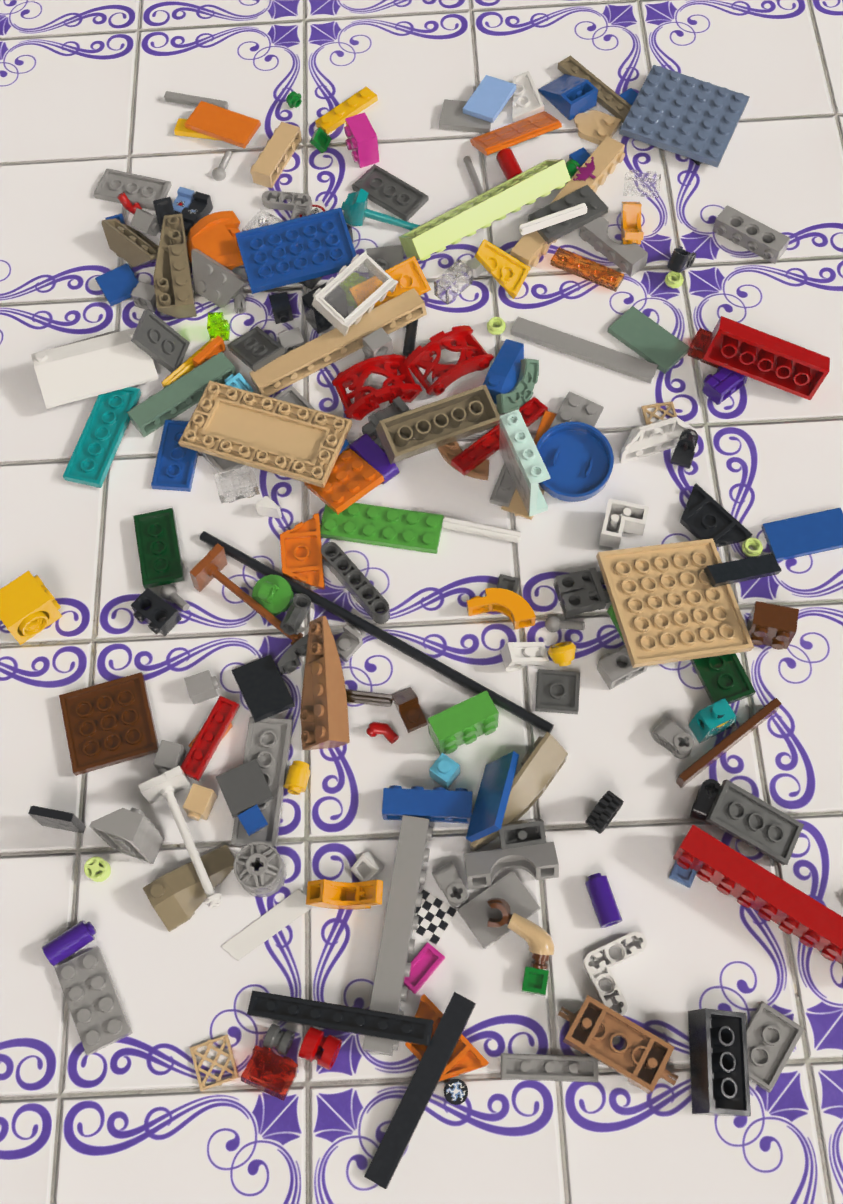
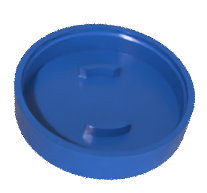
(576, 460)

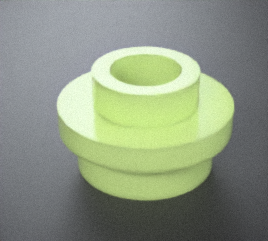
(674, 279)
(496, 326)
(752, 542)

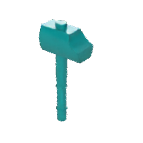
(356, 210)

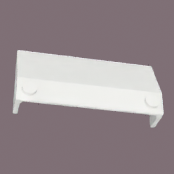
(92, 368)

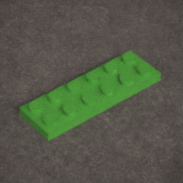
(384, 527)

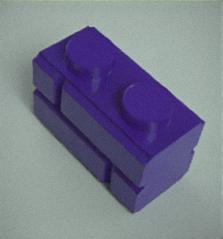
(722, 384)

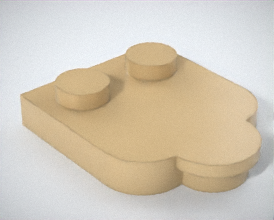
(596, 126)

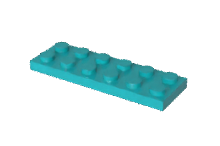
(101, 437)

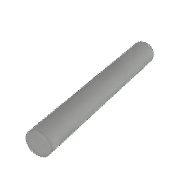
(479, 190)

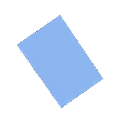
(489, 98)

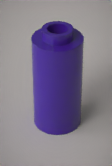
(603, 900)
(69, 942)

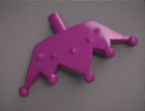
(586, 172)

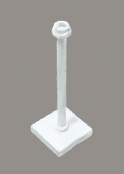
(165, 787)

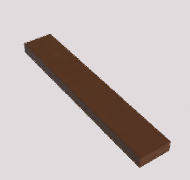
(728, 742)

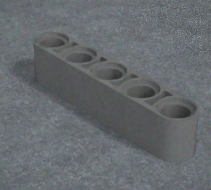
(358, 590)

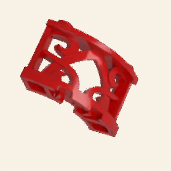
(472, 359)
(355, 377)

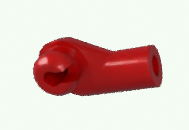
(127, 204)
(382, 728)

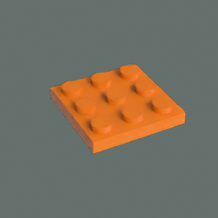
(347, 482)

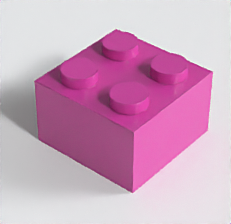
(361, 140)

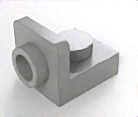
(348, 642)

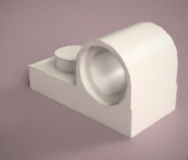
(519, 654)

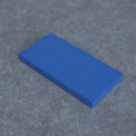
(174, 463)
(805, 534)
(492, 797)

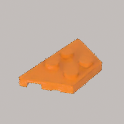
(302, 553)
(464, 1057)

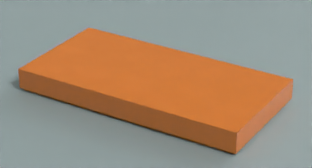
(222, 124)

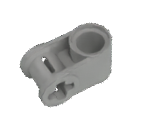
(671, 736)
(450, 882)

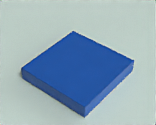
(117, 284)

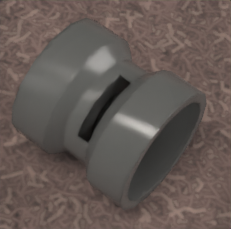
(280, 1040)

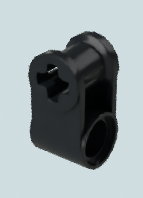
(681, 260)
(685, 448)
(704, 801)

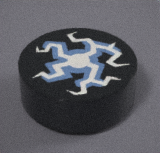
(456, 1091)

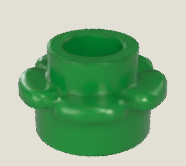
(294, 99)

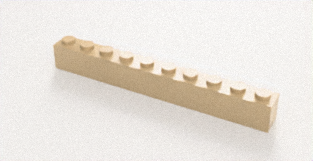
(606, 157)
(335, 346)

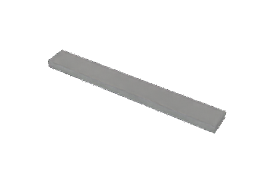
(584, 349)

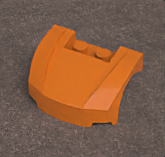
(217, 238)

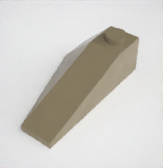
(181, 892)

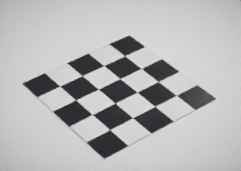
(433, 917)

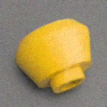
(562, 653)

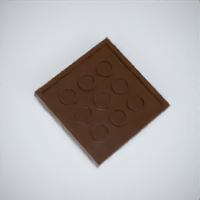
(108, 723)

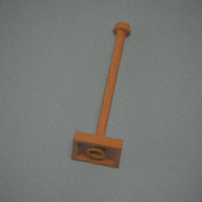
(210, 568)

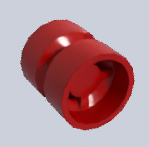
(312, 1044)

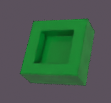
(320, 140)
(535, 981)

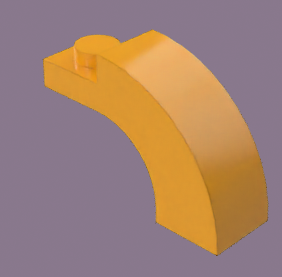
(631, 223)
(505, 602)
(344, 895)

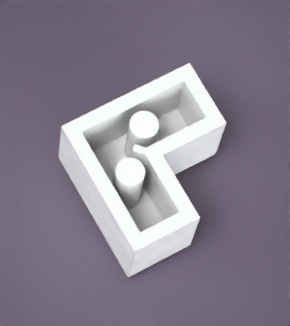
(621, 518)

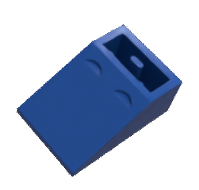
(570, 95)

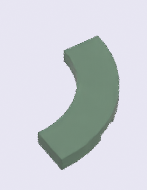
(522, 390)

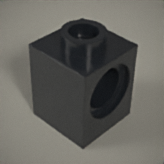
(281, 307)

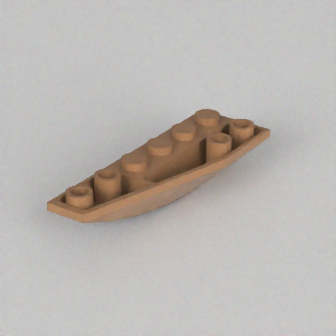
(323, 692)

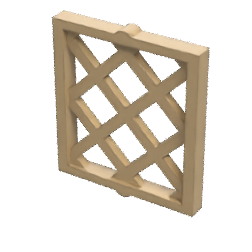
(657, 406)
(219, 1081)

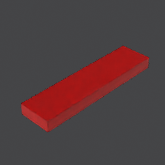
(209, 738)

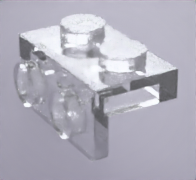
(642, 184)

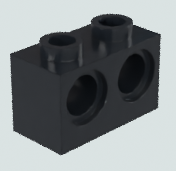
(158, 609)

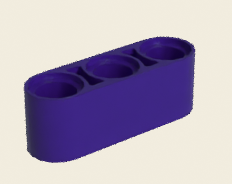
(375, 456)

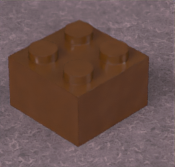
(772, 625)

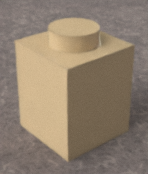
(199, 802)

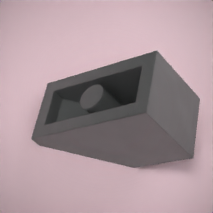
(522, 833)

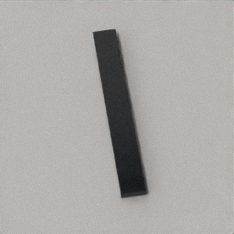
(341, 1018)
(420, 1091)

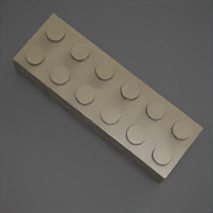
(437, 424)

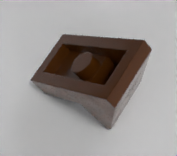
(409, 709)

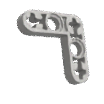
(296, 208)

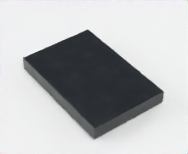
(263, 688)

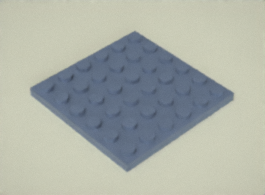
(684, 115)

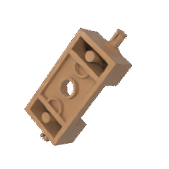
(641, 1060)

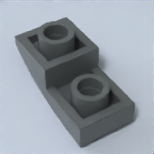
(289, 660)

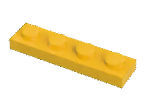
(346, 109)

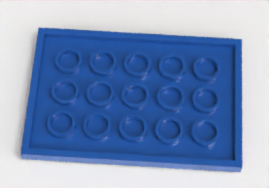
(296, 250)

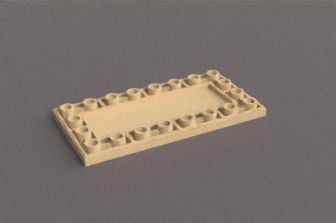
(266, 433)

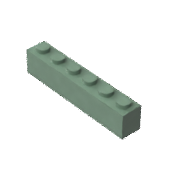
(180, 394)

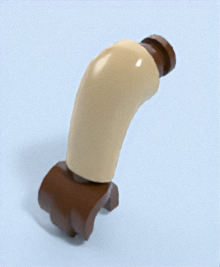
(538, 939)

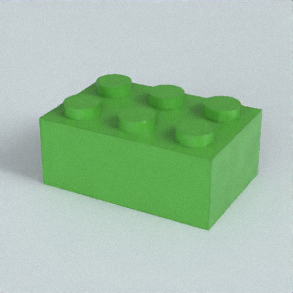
(463, 723)

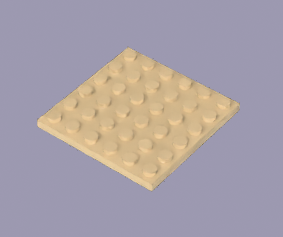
(669, 604)

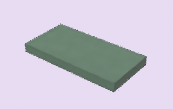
(648, 339)

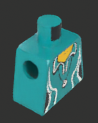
(715, 718)

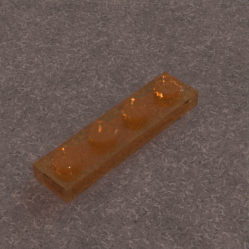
(587, 269)

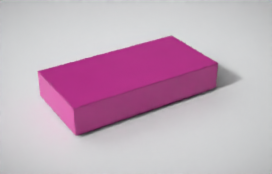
(423, 967)

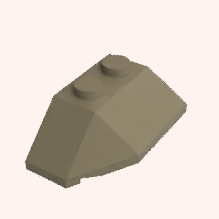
(129, 243)

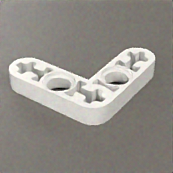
(604, 971)

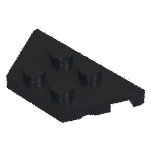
(710, 520)

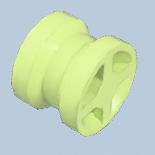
(93, 865)

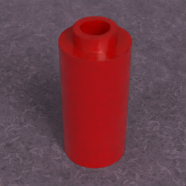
(508, 163)

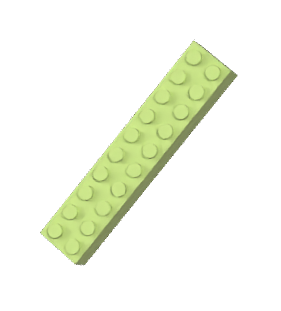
(484, 209)

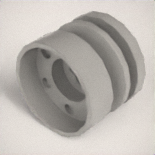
(268, 878)

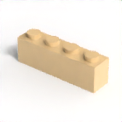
(276, 155)

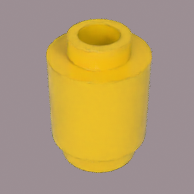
(297, 777)

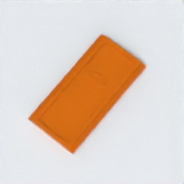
(515, 133)

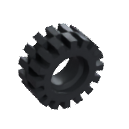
(604, 812)

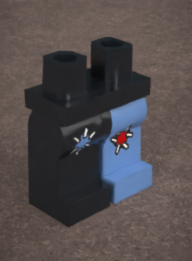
(192, 206)

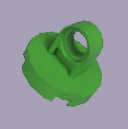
(273, 593)

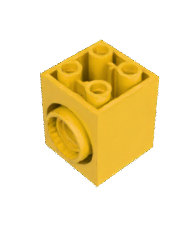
(27, 607)

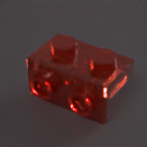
(270, 1072)

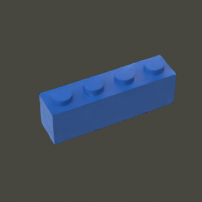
(434, 804)

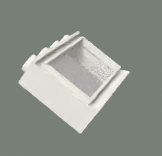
(353, 292)

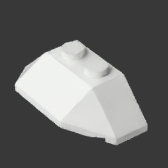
(653, 438)

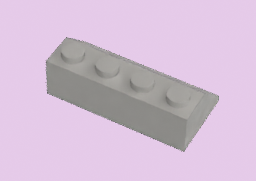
(129, 833)

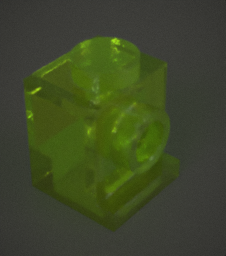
(218, 326)

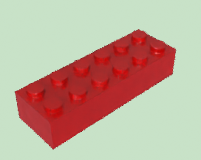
(766, 358)

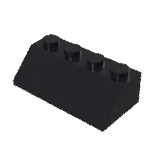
(719, 1063)

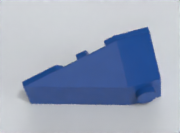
(505, 369)

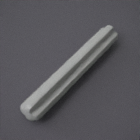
(192, 100)

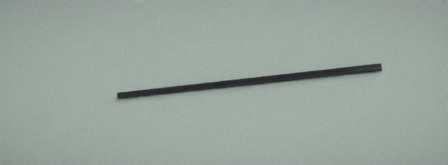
(384, 636)

